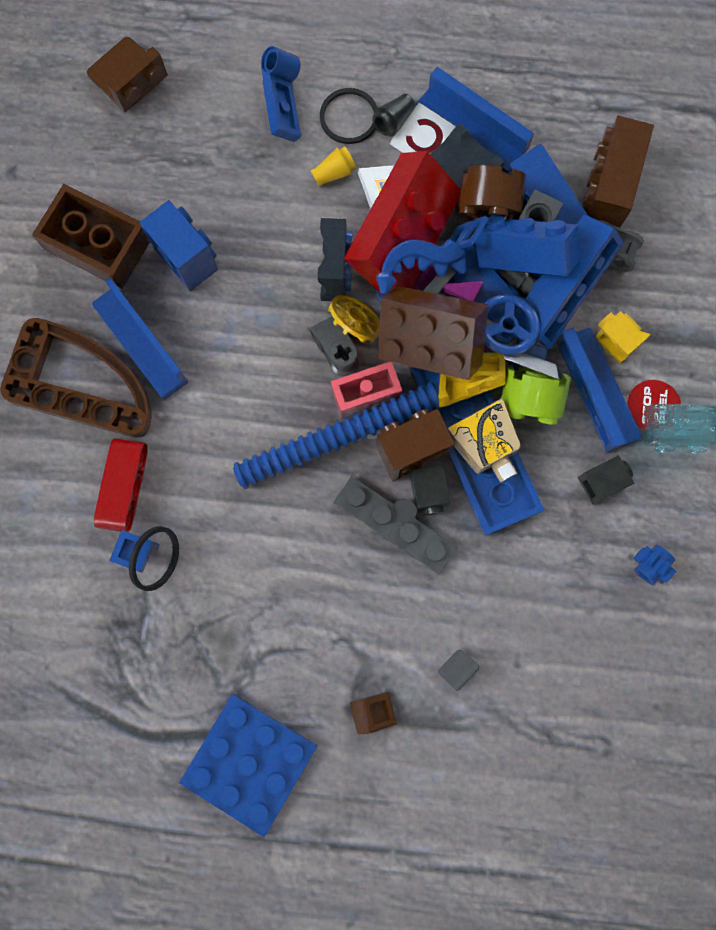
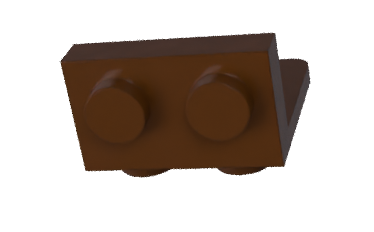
(127, 72)

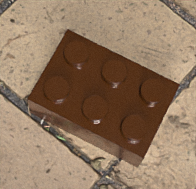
(617, 170)
(92, 236)
(432, 332)

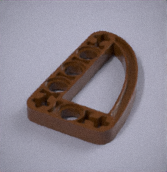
(28, 380)

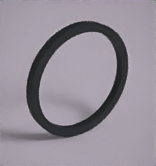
(342, 92)
(133, 558)

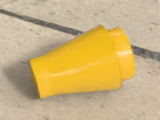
(334, 166)

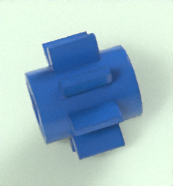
(654, 565)

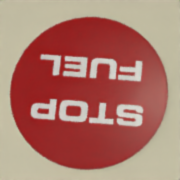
(650, 393)

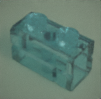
(680, 426)

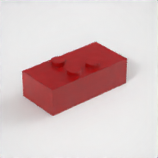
(409, 207)

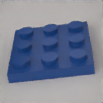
(248, 764)

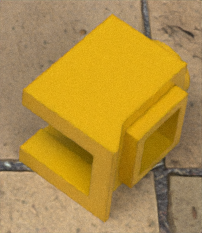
(620, 335)

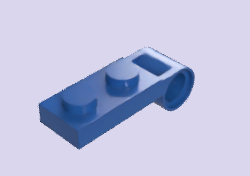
(278, 73)

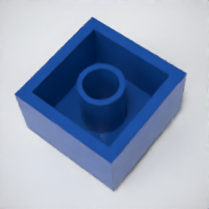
(180, 245)

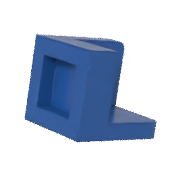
(124, 547)

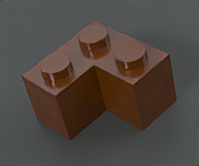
(413, 443)

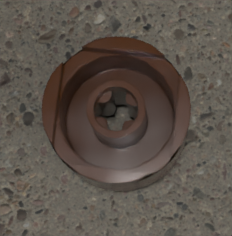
(491, 192)

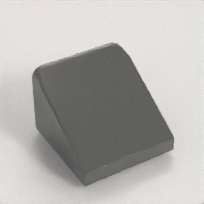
(458, 670)

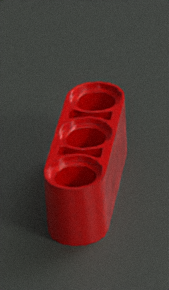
(120, 485)

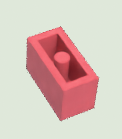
(366, 389)

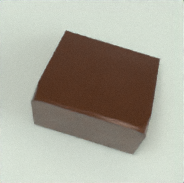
(373, 713)

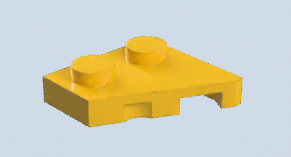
(486, 378)

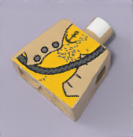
(487, 440)

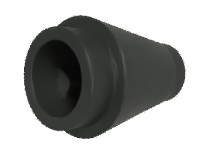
(392, 114)

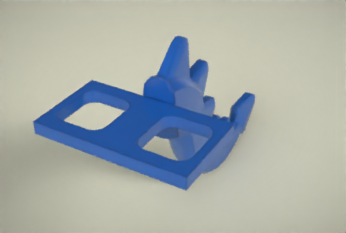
(426, 253)

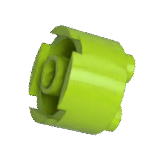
(535, 394)

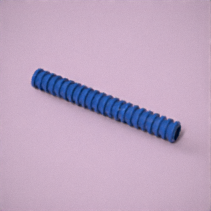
(335, 436)

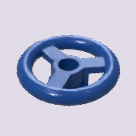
(497, 335)

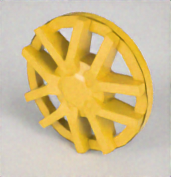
(354, 318)

